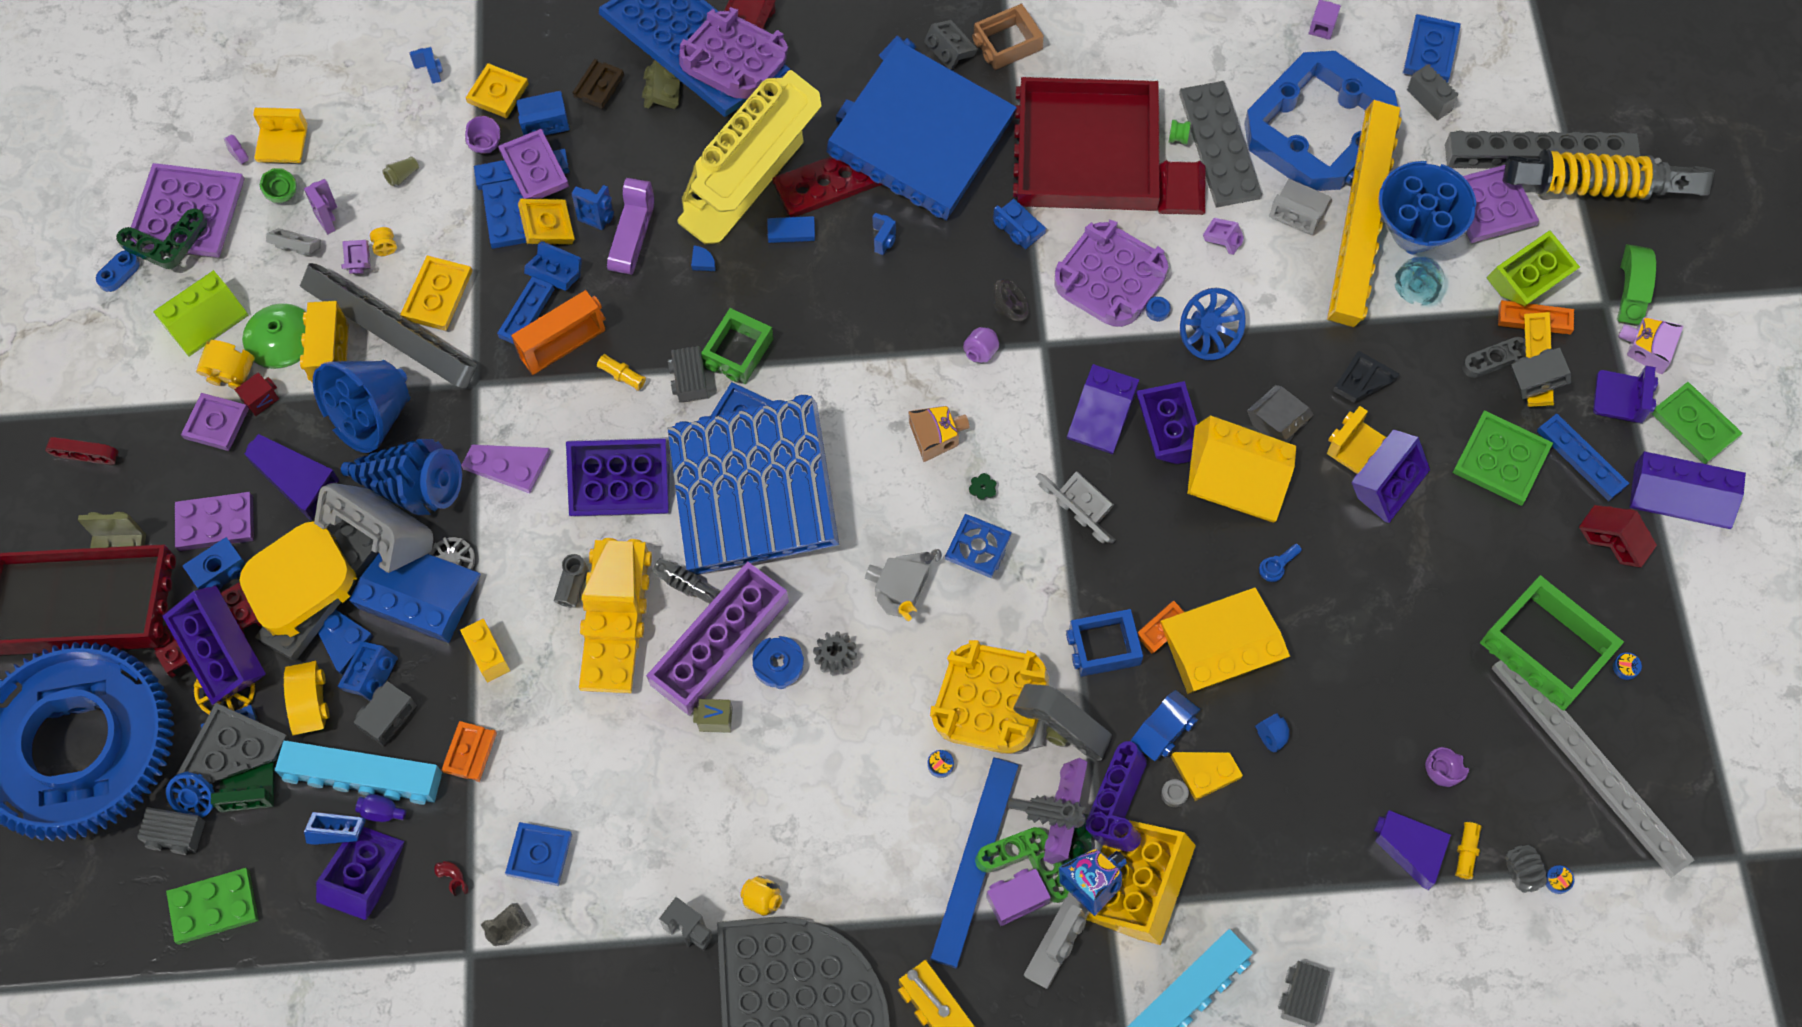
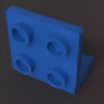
(543, 113)

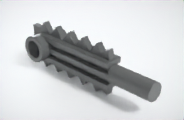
(1050, 811)

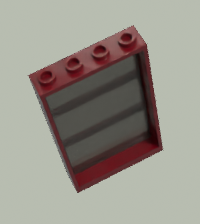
(84, 597)

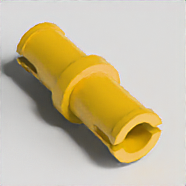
(621, 372)
(1468, 850)

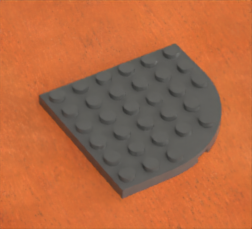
(795, 977)

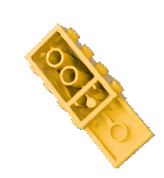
(613, 614)

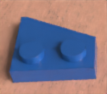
(342, 639)

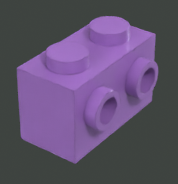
(1017, 896)

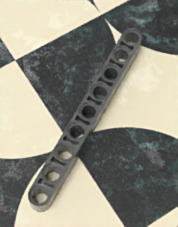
(389, 325)

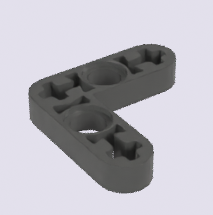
(1505, 350)

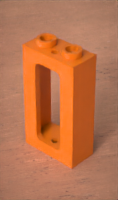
(559, 332)

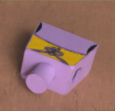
(1652, 342)

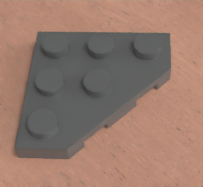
(231, 745)

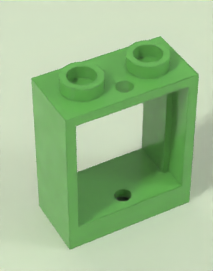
(747, 326)

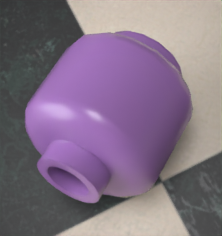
(981, 345)

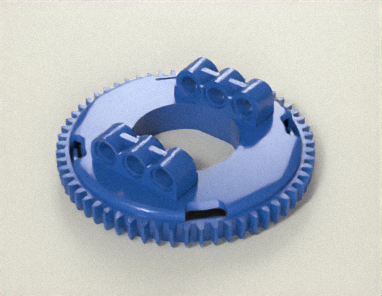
(136, 740)

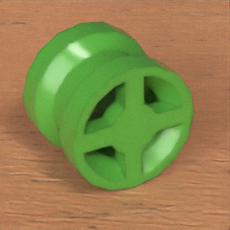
(1179, 132)

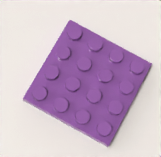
(176, 189)

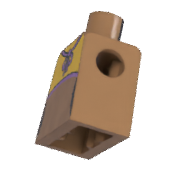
(936, 430)

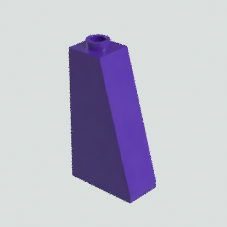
(290, 473)

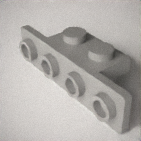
(1083, 500)
(1057, 942)

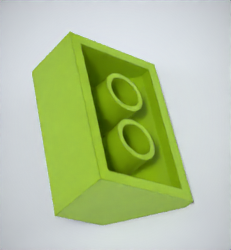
(1533, 270)
(200, 313)

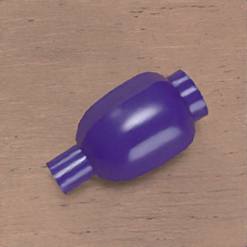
(378, 808)

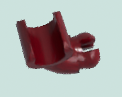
(451, 870)

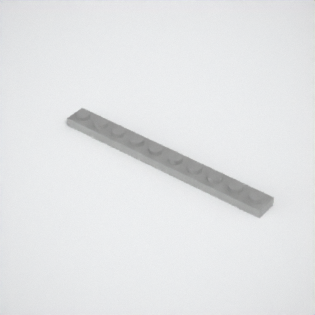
(1599, 773)

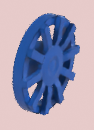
(190, 794)

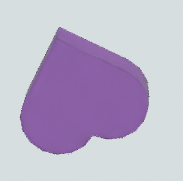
(236, 149)

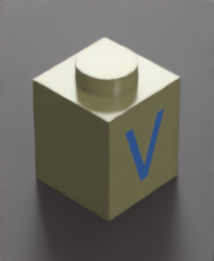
(713, 715)

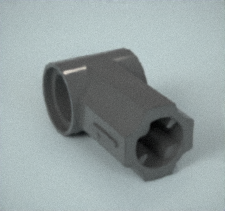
(571, 582)

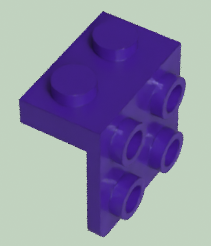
(1625, 395)

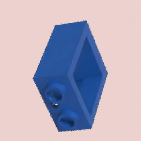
(1130, 659)

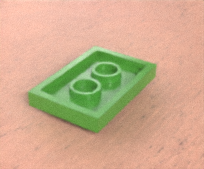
(1696, 423)
(212, 906)

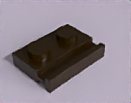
(598, 83)

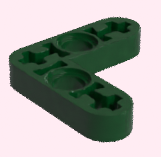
(163, 248)

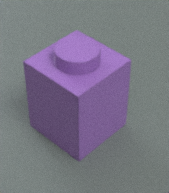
(1324, 19)

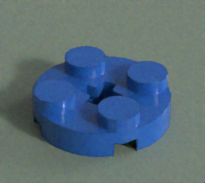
(775, 648)

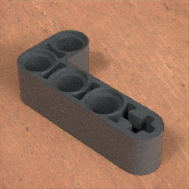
(1065, 718)

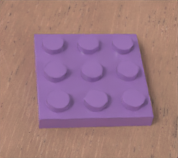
(1499, 206)

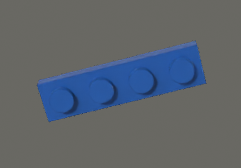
(499, 172)
(1583, 457)

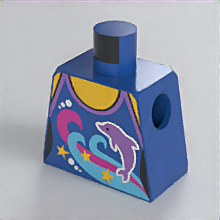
(1093, 878)

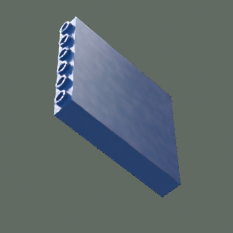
(921, 130)

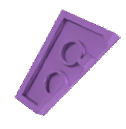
(507, 464)

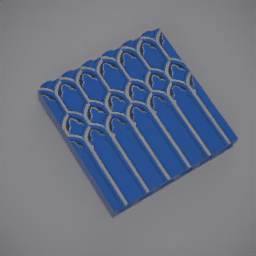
(752, 485)

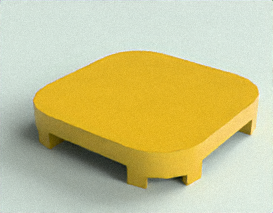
(296, 578)
(981, 694)

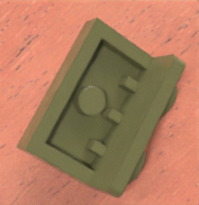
(660, 87)

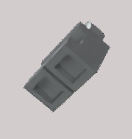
(688, 921)

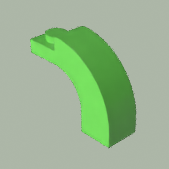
(1640, 275)

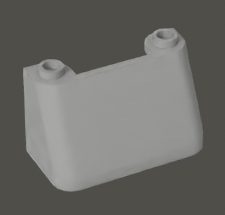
(393, 531)

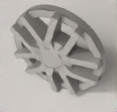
(451, 553)

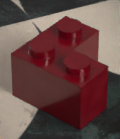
(1621, 531)

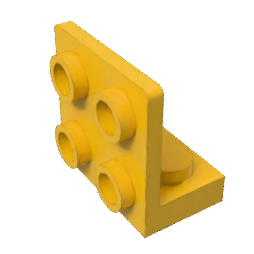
(280, 135)

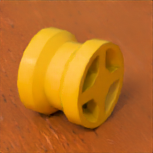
(383, 241)

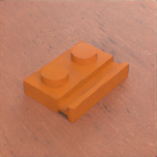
(469, 751)

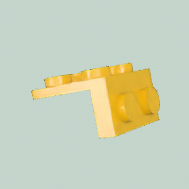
(1355, 441)

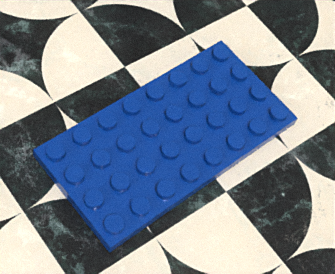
(659, 30)

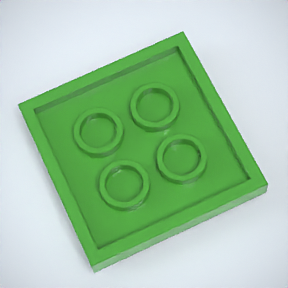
(1503, 458)

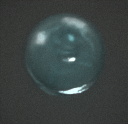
(1420, 280)

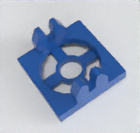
(971, 523)

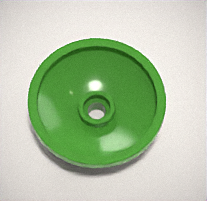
(278, 346)

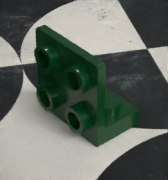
(246, 790)

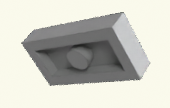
(286, 239)

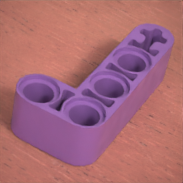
(632, 226)

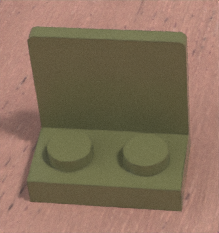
(112, 530)

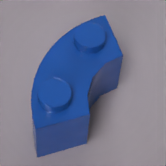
(1166, 725)

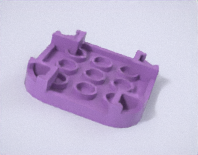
(732, 54)
(1110, 274)

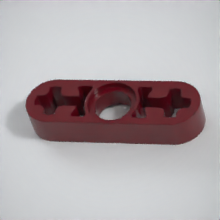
(82, 451)

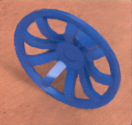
(1209, 322)

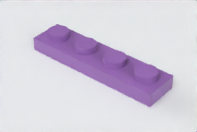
(1070, 788)

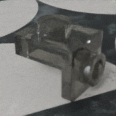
(506, 925)

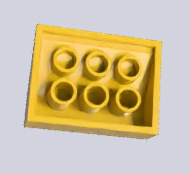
(1240, 468)
(1223, 640)
(1148, 884)

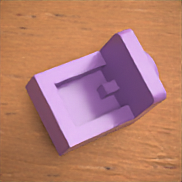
(356, 256)

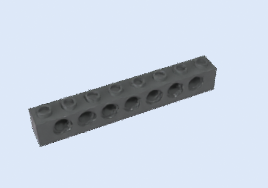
(1491, 149)

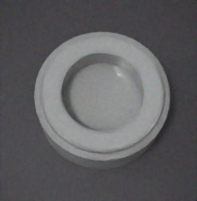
(1174, 793)

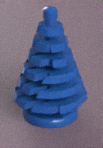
(410, 475)

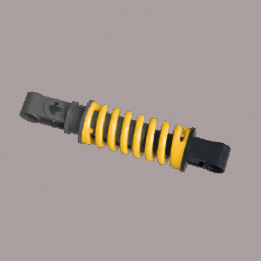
(1615, 174)

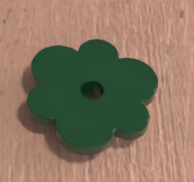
(983, 481)

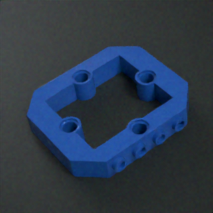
(1355, 89)

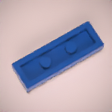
(526, 308)

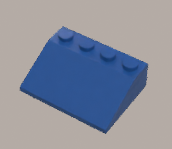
(420, 595)

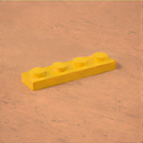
(1537, 340)

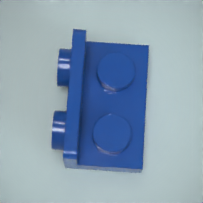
(593, 208)
(1018, 223)
(367, 670)

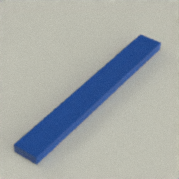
(969, 878)

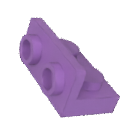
(322, 204)

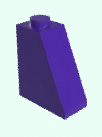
(1413, 846)

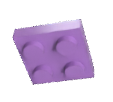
(215, 421)

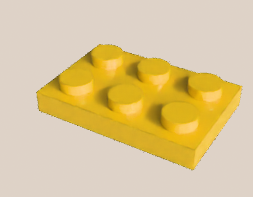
(436, 293)

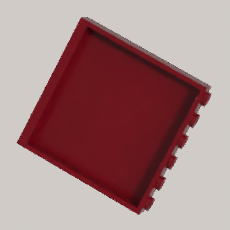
(1087, 144)

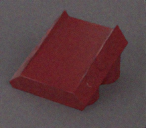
(753, 11)
(1182, 188)

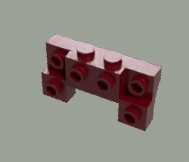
(169, 652)

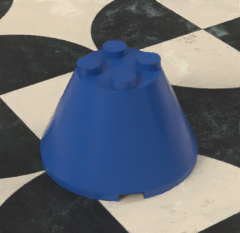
(1426, 205)
(360, 399)

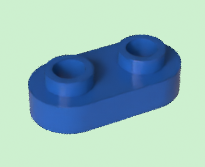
(118, 271)

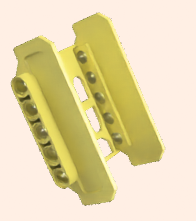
(747, 156)

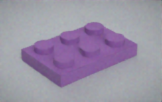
(533, 165)
(210, 519)

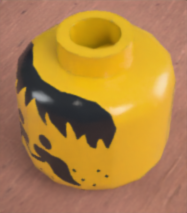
(761, 895)

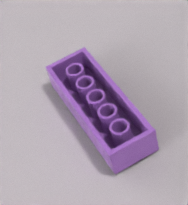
(718, 638)

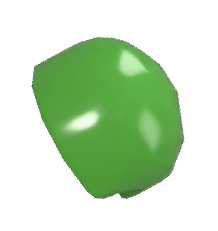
(278, 185)

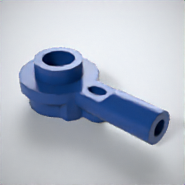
(1273, 567)

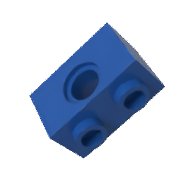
(220, 554)

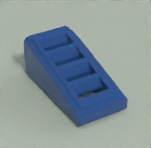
(320, 825)

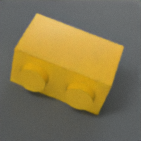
(485, 650)

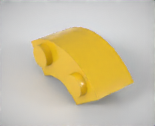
(305, 697)

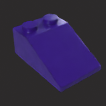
(1103, 409)
(358, 873)

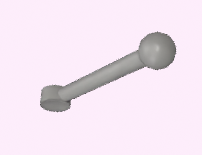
(943, 1010)

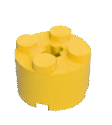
(224, 364)

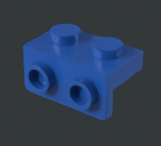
(554, 266)

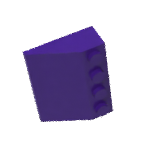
(618, 476)

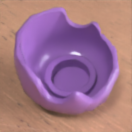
(482, 134)
(1445, 767)

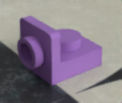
(1224, 233)

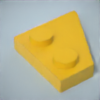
(1206, 771)

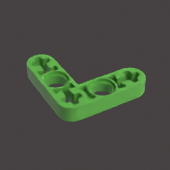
(1026, 850)

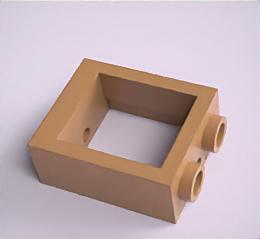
(1013, 16)

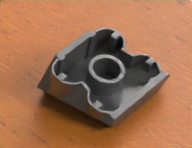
(1279, 414)

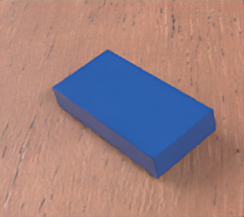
(791, 229)

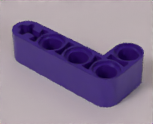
(1126, 764)

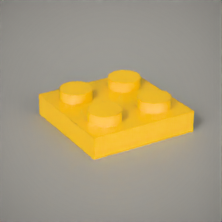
(497, 90)
(546, 221)

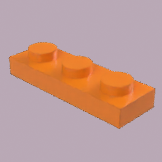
(1512, 315)

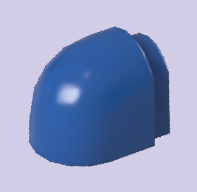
(1274, 732)

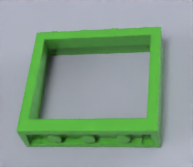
(1572, 617)

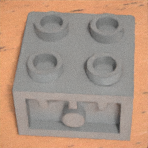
(1299, 206)

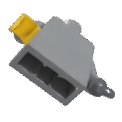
(901, 582)

